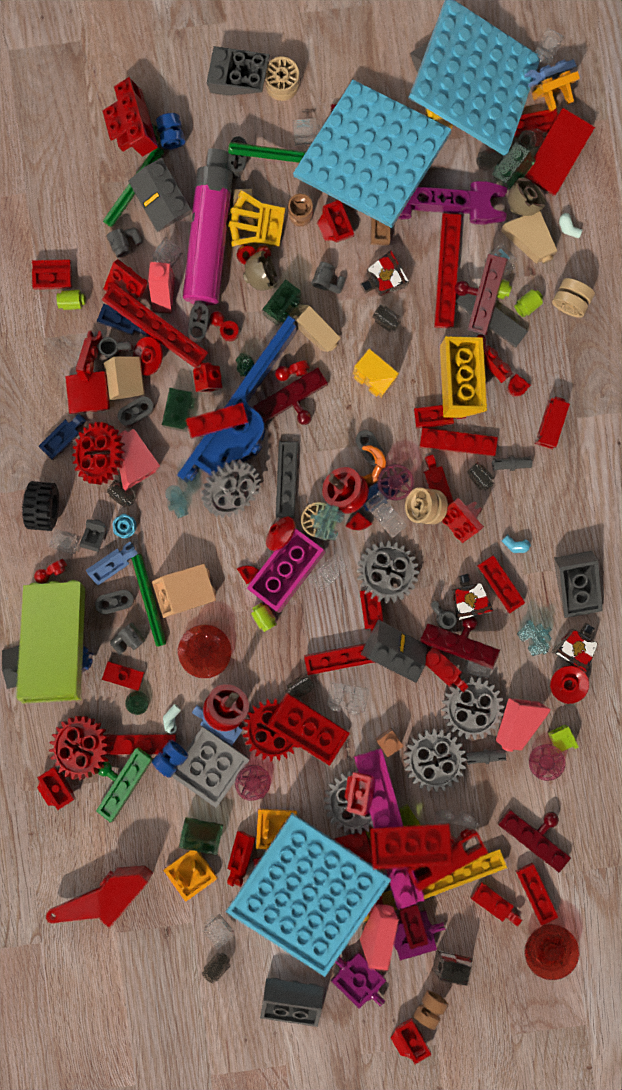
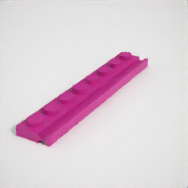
(385, 813)

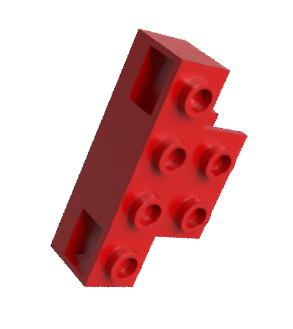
(129, 119)
(460, 859)

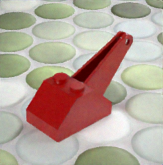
(107, 901)

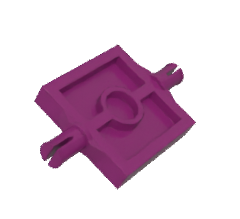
(401, 942)
(358, 981)

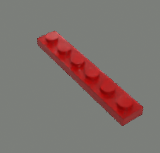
(447, 271)
(154, 326)

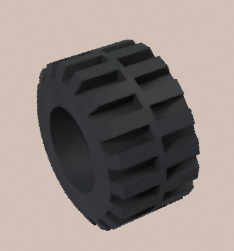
(40, 506)

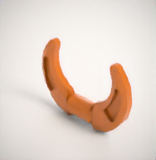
(380, 462)

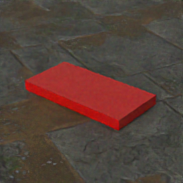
(559, 151)
(308, 729)
(411, 846)

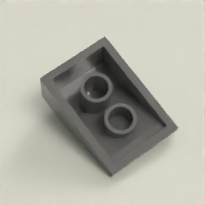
(578, 583)

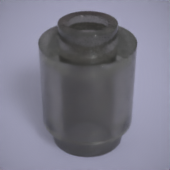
(531, 138)
(488, 159)
(386, 318)
(480, 476)
(121, 496)
(300, 686)
(216, 967)

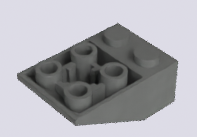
(236, 71)

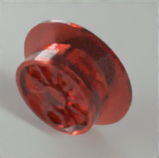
(204, 651)
(551, 952)

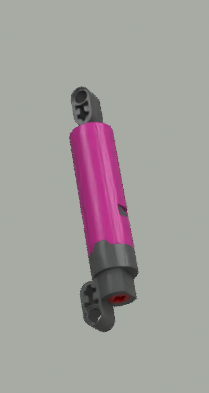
(209, 233)

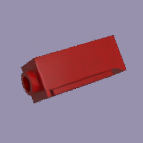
(552, 422)

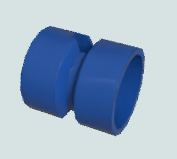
(170, 128)
(172, 756)

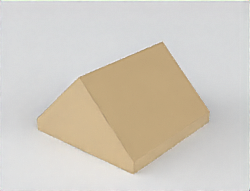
(124, 377)

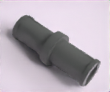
(511, 463)
(486, 756)

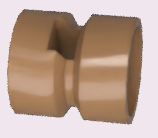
(300, 209)
(429, 1011)

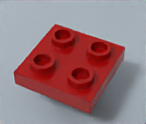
(126, 279)
(463, 519)

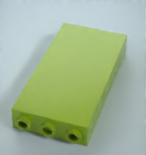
(51, 642)

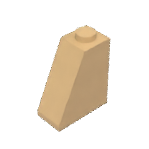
(531, 237)
(314, 328)

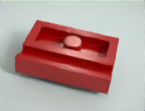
(51, 274)

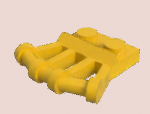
(268, 222)

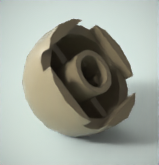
(525, 199)
(260, 272)

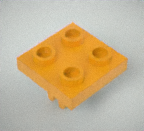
(552, 85)
(269, 824)
(190, 874)

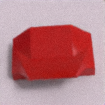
(335, 223)
(55, 788)
(359, 793)
(410, 1041)

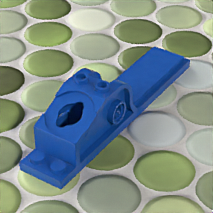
(245, 442)

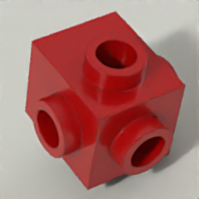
(207, 378)

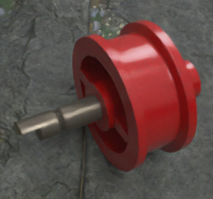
(345, 490)
(225, 707)

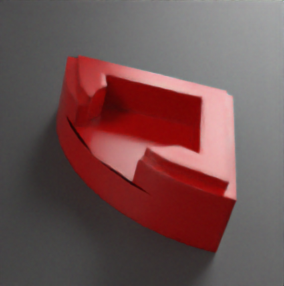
(358, 522)
(248, 573)

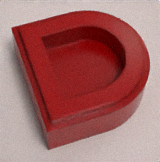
(517, 386)

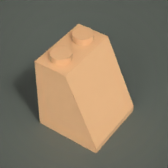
(184, 590)

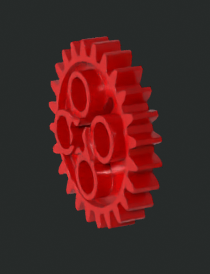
(98, 439)
(266, 746)
(73, 764)

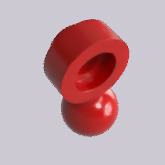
(251, 251)
(218, 319)
(299, 368)
(43, 575)

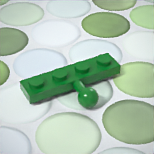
(123, 783)

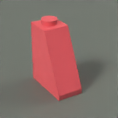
(161, 287)
(138, 461)
(520, 723)
(379, 936)

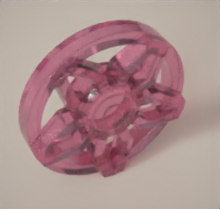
(395, 482)
(547, 762)
(252, 783)

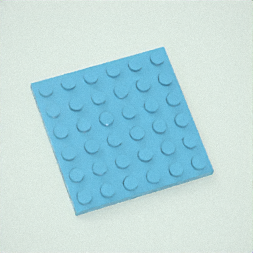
(475, 76)
(372, 153)
(308, 894)

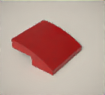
(87, 395)

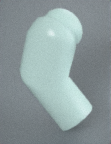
(567, 226)
(169, 719)

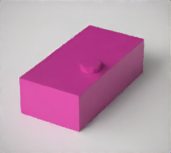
(286, 571)

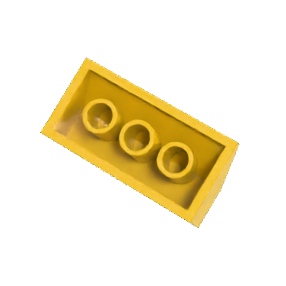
(463, 376)

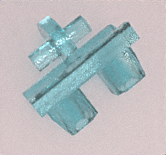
(177, 501)
(324, 521)
(539, 645)

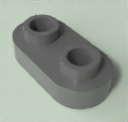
(135, 410)
(372, 441)
(115, 601)

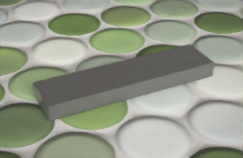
(500, 323)
(286, 479)

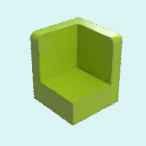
(563, 738)

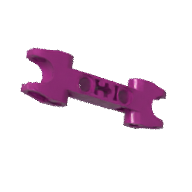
(475, 202)

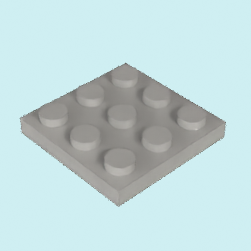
(210, 767)

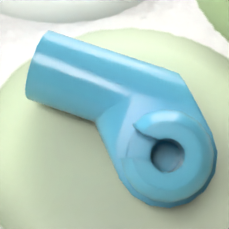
(516, 547)

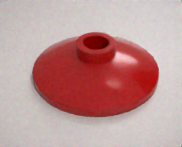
(150, 353)
(280, 533)
(574, 692)

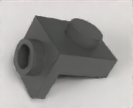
(93, 535)

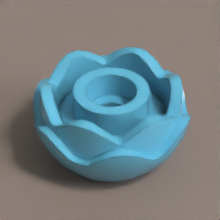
(118, 524)

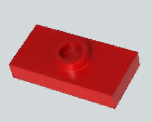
(123, 675)

